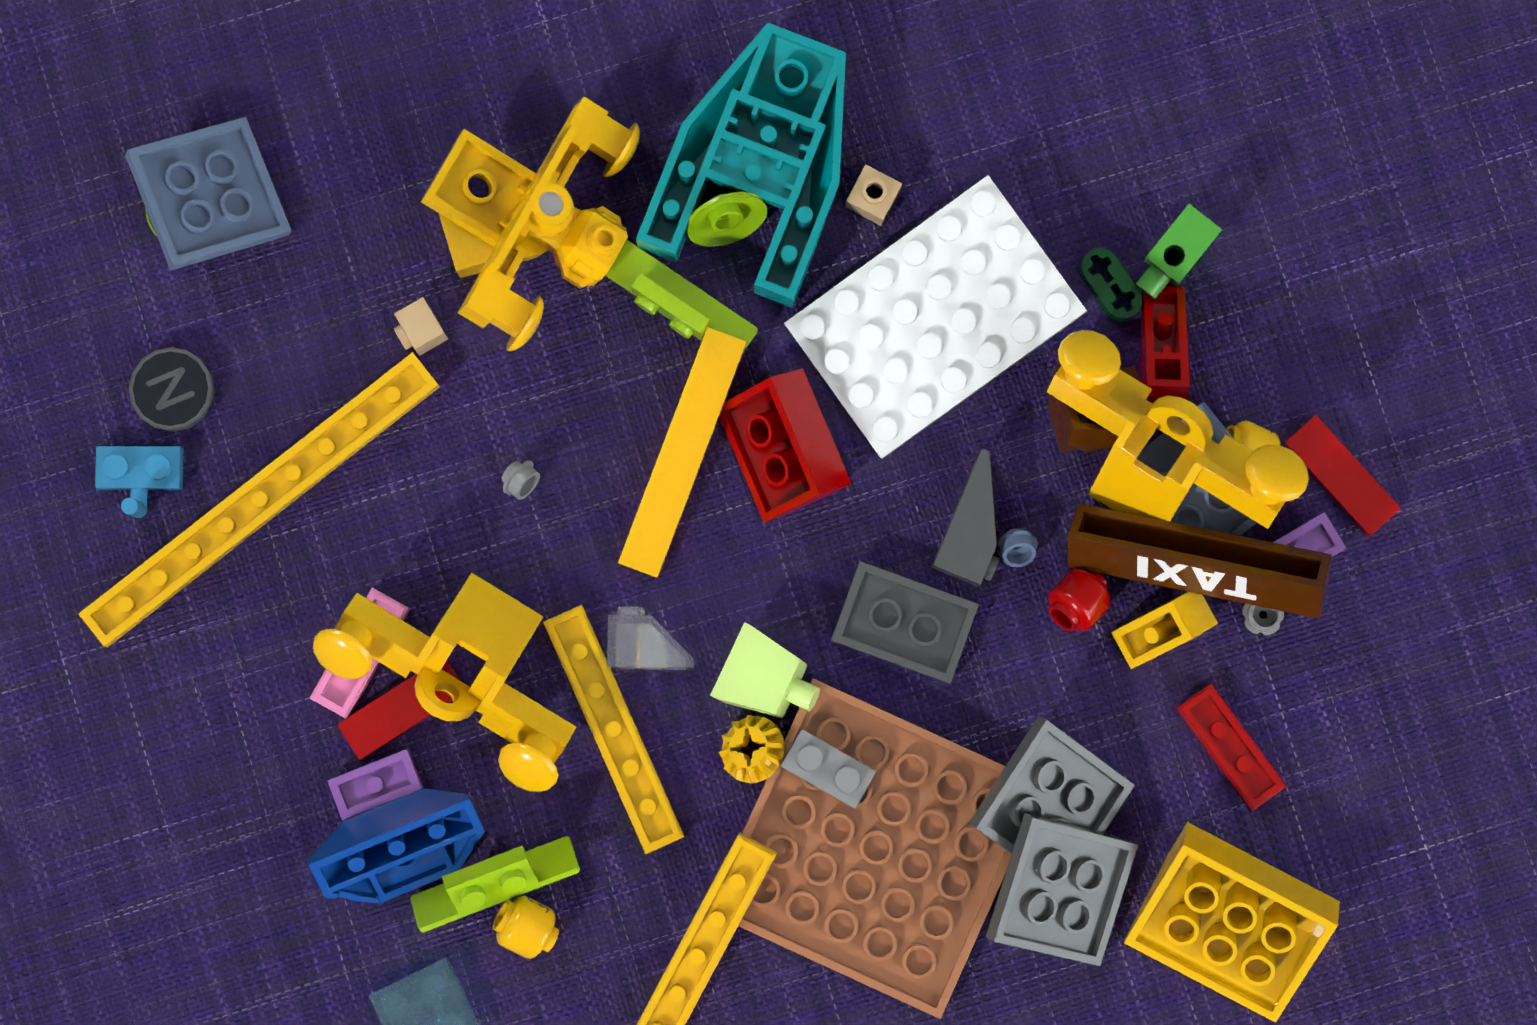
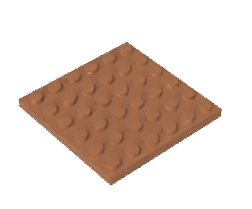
(887, 885)

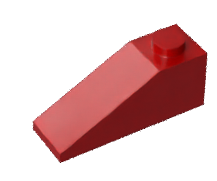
(1164, 344)

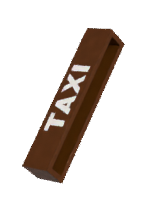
(1199, 560)

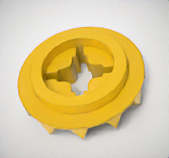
(763, 761)

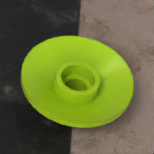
(726, 219)

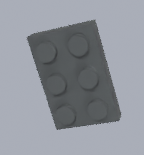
(904, 622)

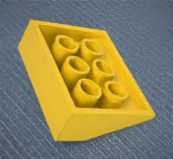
(1233, 922)

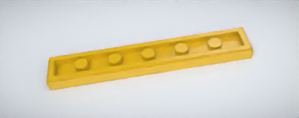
(682, 452)
(614, 729)
(709, 933)

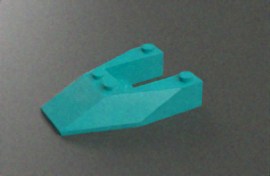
(765, 132)

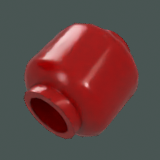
(1079, 600)

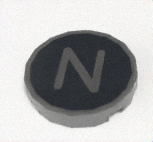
(171, 389)

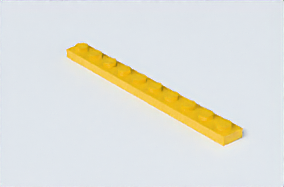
(258, 500)

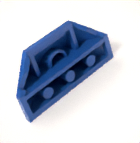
(397, 846)

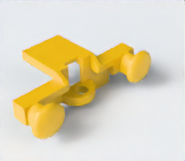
(1243, 478)
(484, 624)

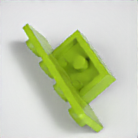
(675, 297)
(493, 882)

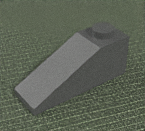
(971, 534)

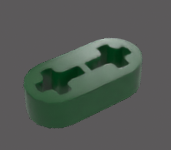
(1118, 278)

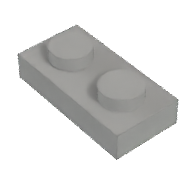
(828, 768)

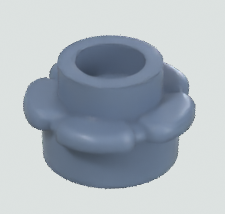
(1017, 547)

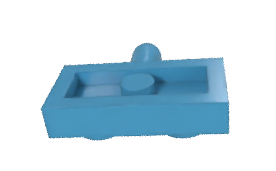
(138, 471)

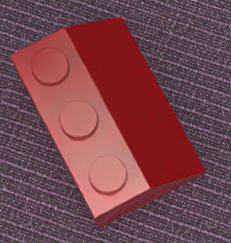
(783, 444)

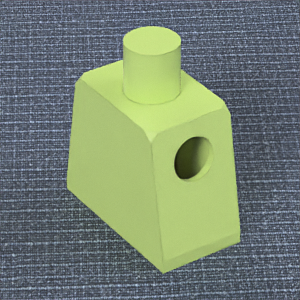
(763, 676)

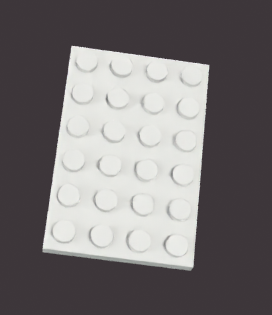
(935, 317)

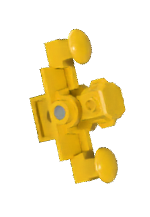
(533, 215)

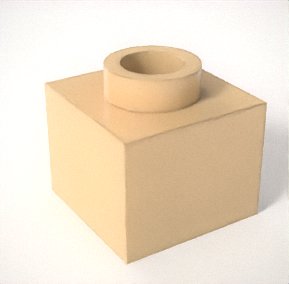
(869, 208)
(419, 327)

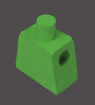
(1190, 237)

